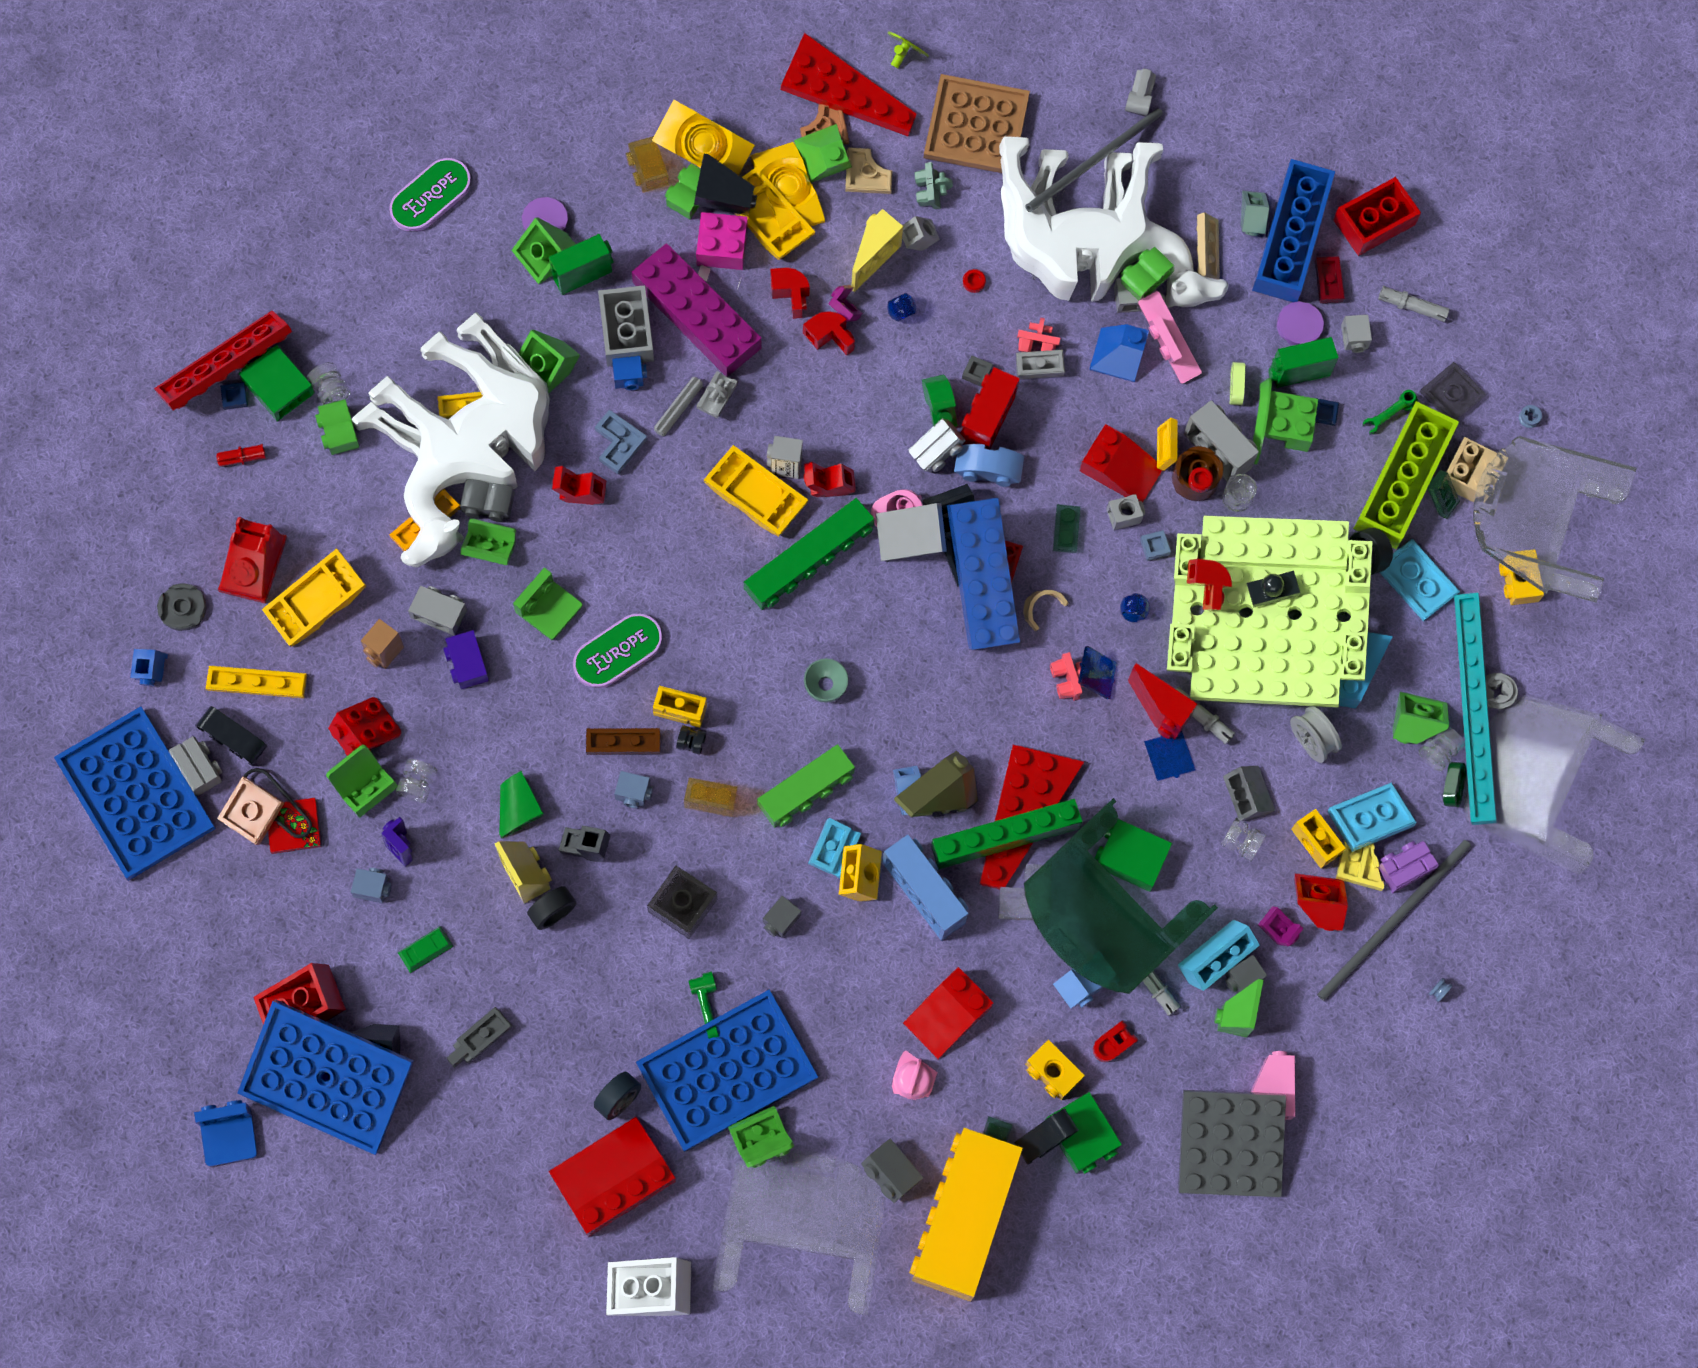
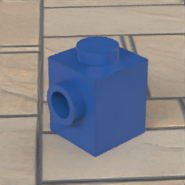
(629, 372)

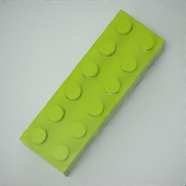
(1407, 473)

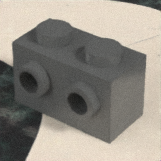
(891, 1171)

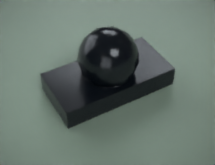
(1273, 588)

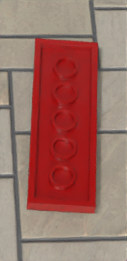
(222, 360)

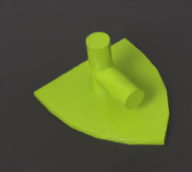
(901, 50)

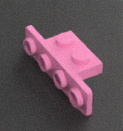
(1169, 337)

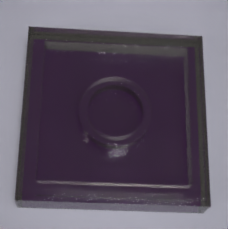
(1453, 392)

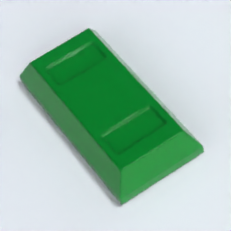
(425, 949)

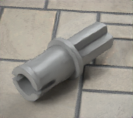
(1161, 993)

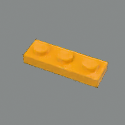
(408, 531)

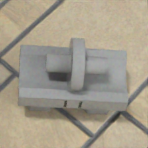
(717, 394)

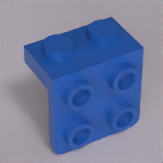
(227, 1133)

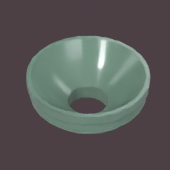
(826, 669)

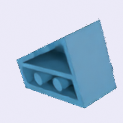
(1352, 691)

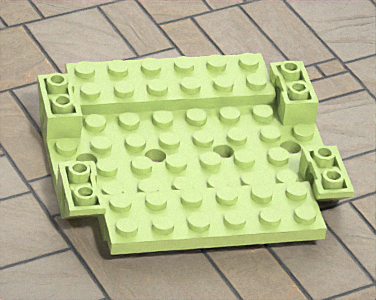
(1268, 653)

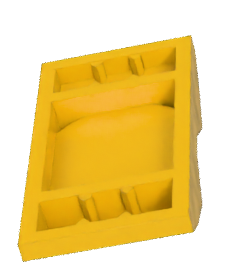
(692, 135)
(788, 174)
(764, 223)
(755, 491)
(314, 598)

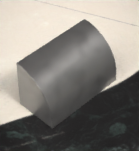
(1248, 792)

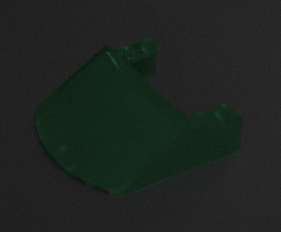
(1095, 921)

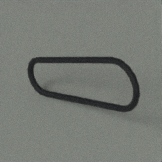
(289, 799)

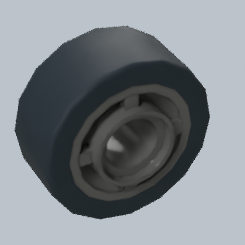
(617, 1095)

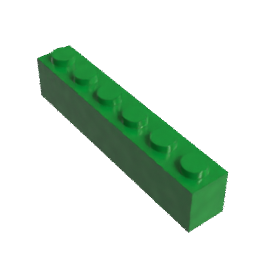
(808, 554)
(1006, 834)

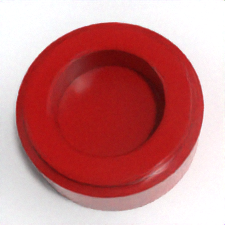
(974, 281)
(1200, 480)

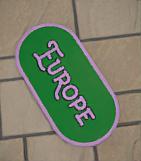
(430, 195)
(617, 651)

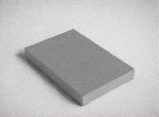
(911, 532)

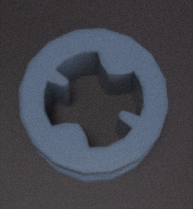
(1524, 418)
(1440, 989)

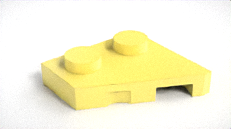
(1360, 867)

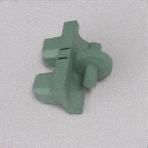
(935, 186)

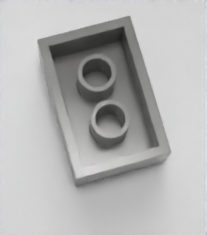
(626, 323)
(1215, 431)

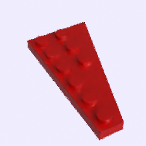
(830, 81)
(1030, 783)

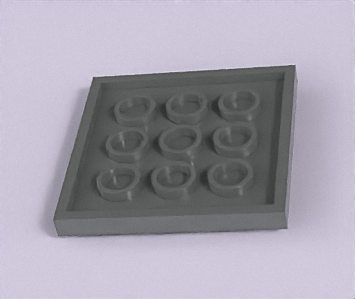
(1232, 1143)

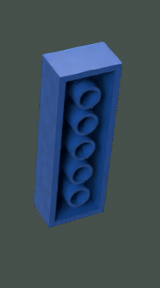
(1293, 231)
(983, 573)

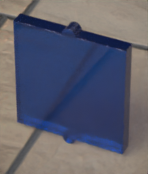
(1097, 672)
(1169, 756)

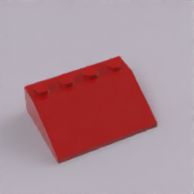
(612, 1176)

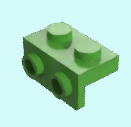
(489, 542)

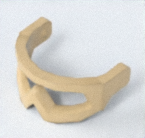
(1029, 603)

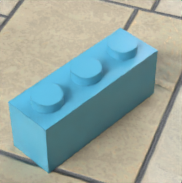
(1218, 955)

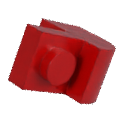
(790, 284)
(829, 326)
(829, 481)
(579, 488)
(1213, 577)

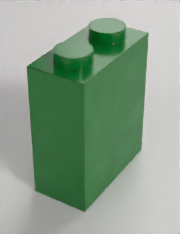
(581, 264)
(1303, 362)
(276, 383)
(1133, 854)
(1094, 1138)

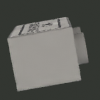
(785, 457)

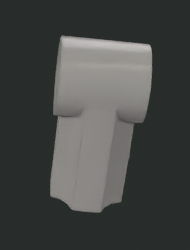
(1140, 96)

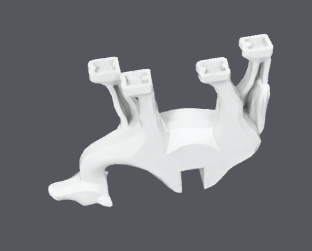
(1094, 238)
(472, 440)

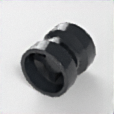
(685, 739)

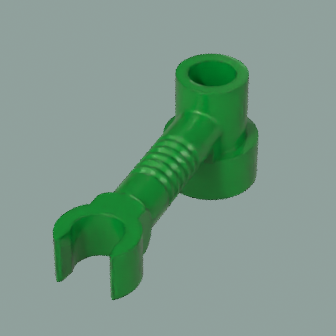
(1401, 404)
(701, 987)

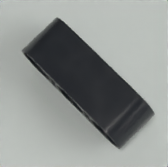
(231, 734)
(1046, 1136)

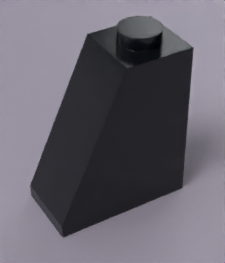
(723, 188)

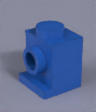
(148, 666)

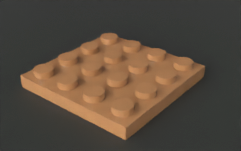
(972, 121)

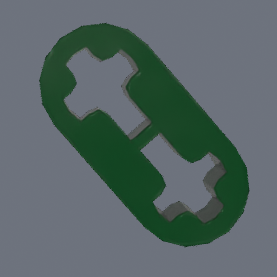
(1454, 784)

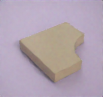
(865, 174)

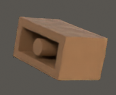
(381, 644)

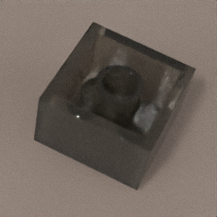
(682, 902)

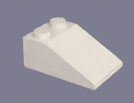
(649, 1287)

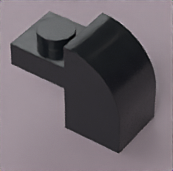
(586, 843)

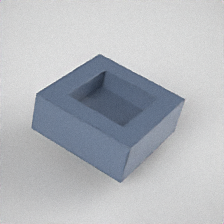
(1155, 545)

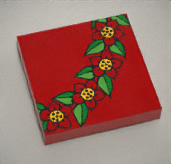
(282, 841)

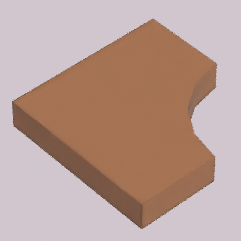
(825, 118)

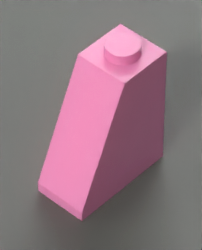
(1278, 1077)

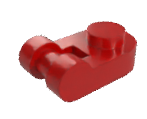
(1107, 1048)

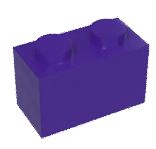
(466, 659)

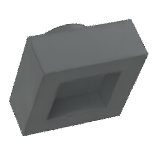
(976, 370)

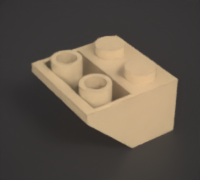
(1468, 467)

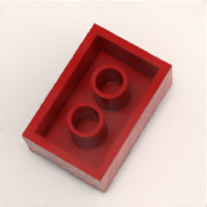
(1377, 216)
(990, 408)

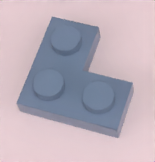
(625, 441)

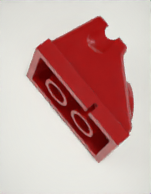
(252, 560)

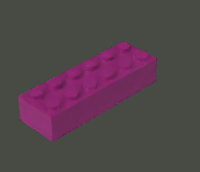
(697, 310)

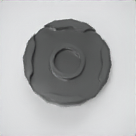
(182, 614)

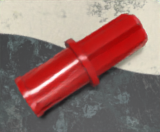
(241, 455)

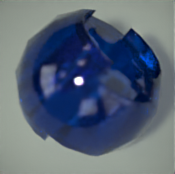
(901, 307)
(1134, 607)

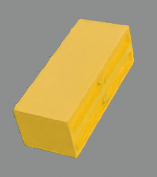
(965, 1214)

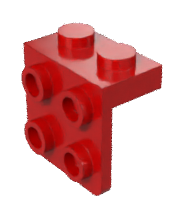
(363, 724)

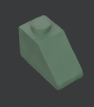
(1254, 213)

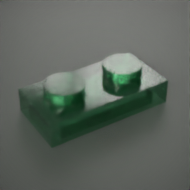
(1443, 494)
(1066, 528)

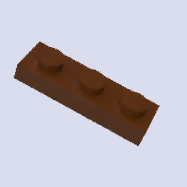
(622, 741)

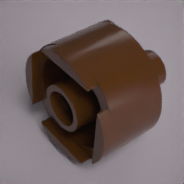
(1187, 462)

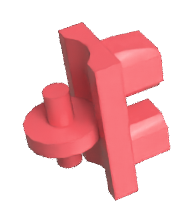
(1027, 338)
(1066, 667)

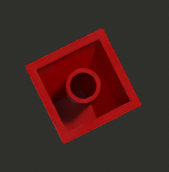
(1322, 900)

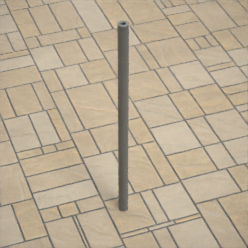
(1093, 160)
(1389, 925)

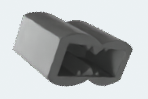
(487, 500)

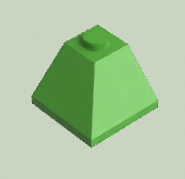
(823, 153)
(537, 245)
(548, 357)
(1419, 718)
(1240, 1012)

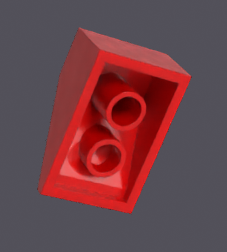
(1120, 464)
(1163, 703)
(308, 990)
(948, 1013)

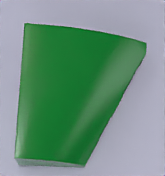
(516, 805)

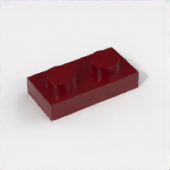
(1329, 279)

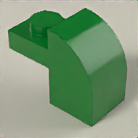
(940, 399)

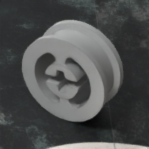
(1316, 734)

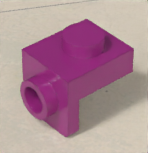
(842, 305)
(1280, 927)

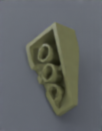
(943, 788)

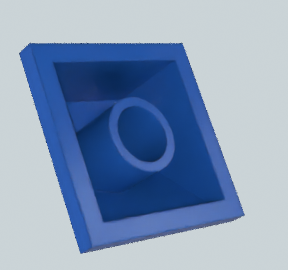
(1119, 351)

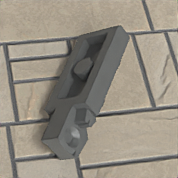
(479, 1037)

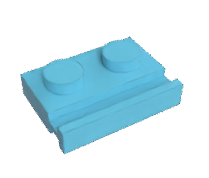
(829, 847)

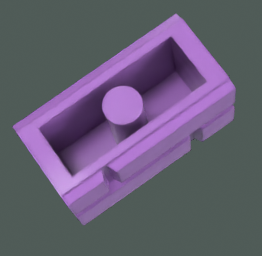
(1407, 866)

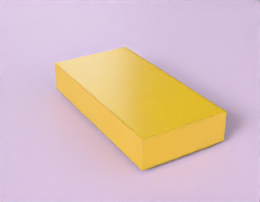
(1167, 443)

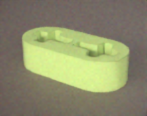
(1237, 383)

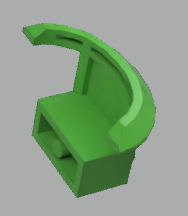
(1284, 418)

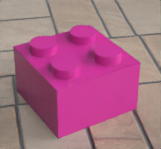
(721, 241)

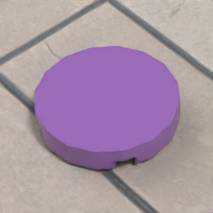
(547, 210)
(1300, 323)

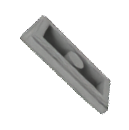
(1040, 364)

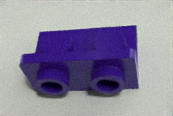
(395, 840)

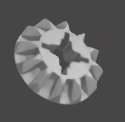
(1508, 688)

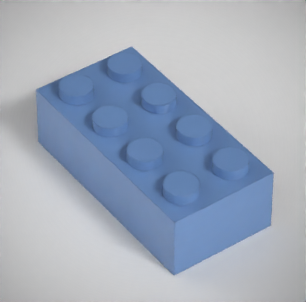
(925, 887)

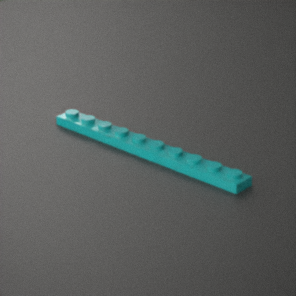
(1475, 709)

